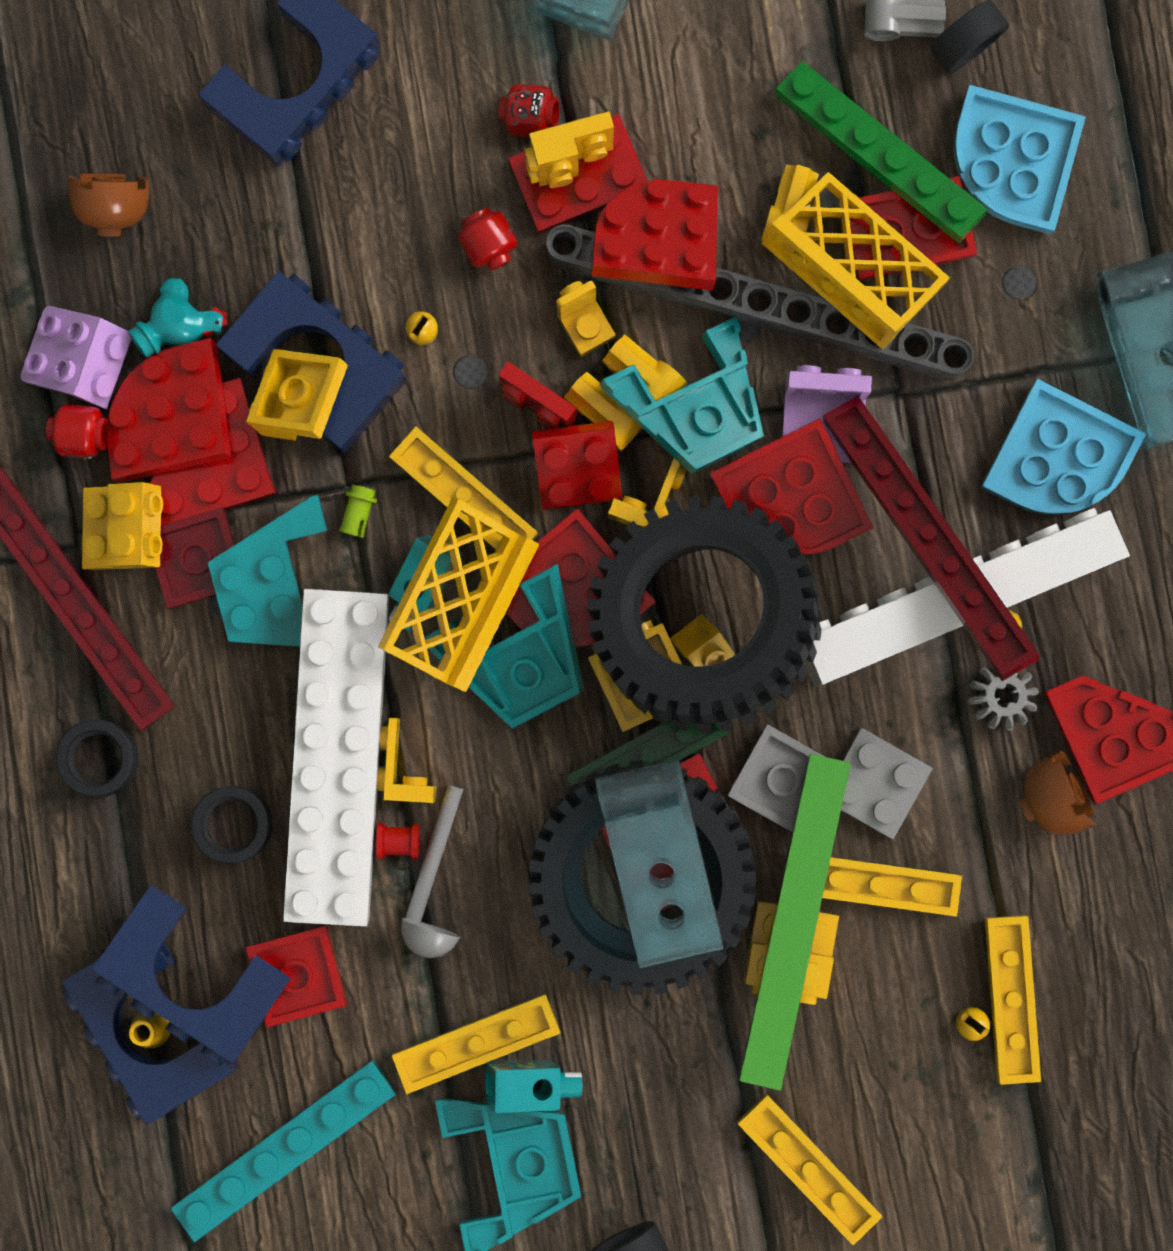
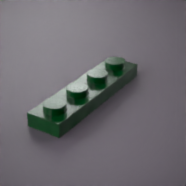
(656, 745)

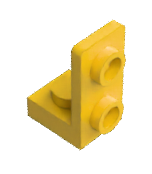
(583, 317)
(633, 509)
(702, 643)
(413, 788)

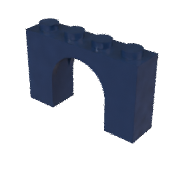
(280, 124)
(288, 310)
(131, 966)
(151, 1083)

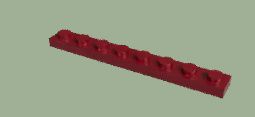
(931, 539)
(79, 609)

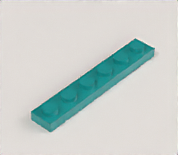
(283, 1150)

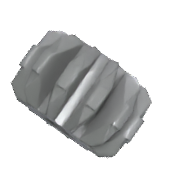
(1006, 711)

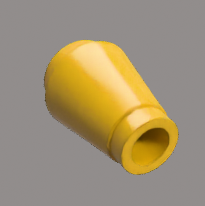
(156, 1025)

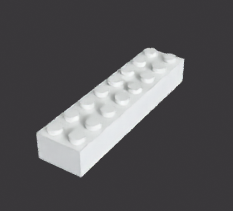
(1013, 572)
(336, 758)

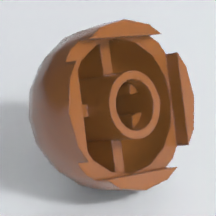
(108, 201)
(1056, 797)

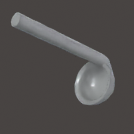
(418, 936)

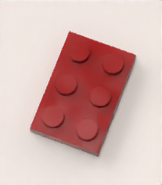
(588, 192)
(913, 227)

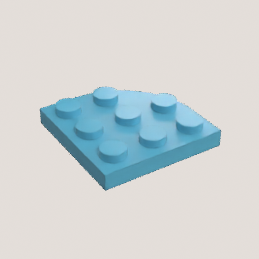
(1016, 156)
(1060, 454)

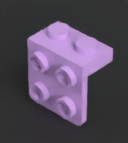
(76, 355)
(814, 393)

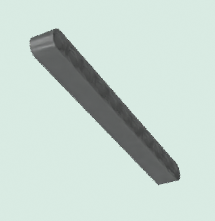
(776, 317)

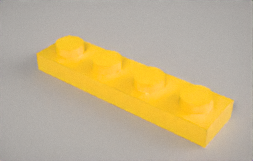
(448, 479)
(893, 886)
(1012, 999)
(476, 1043)
(809, 1169)

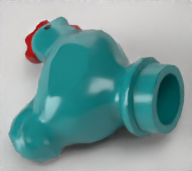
(175, 321)

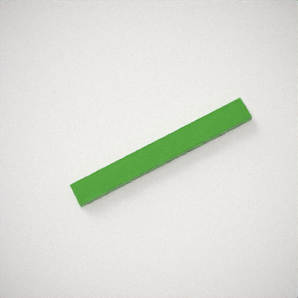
(794, 922)

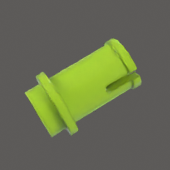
(357, 510)

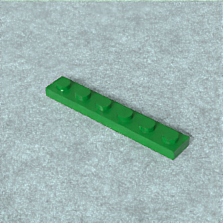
(880, 152)

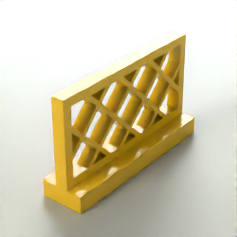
(828, 276)
(481, 608)

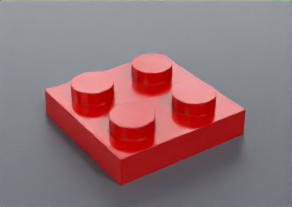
(525, 391)
(577, 465)
(313, 972)

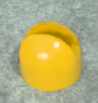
(428, 331)
(968, 1031)

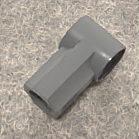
(895, 18)

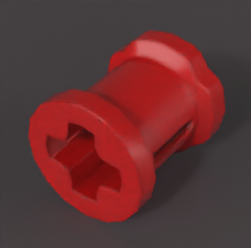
(398, 841)

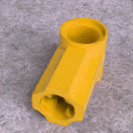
(794, 184)
(657, 375)
(599, 407)

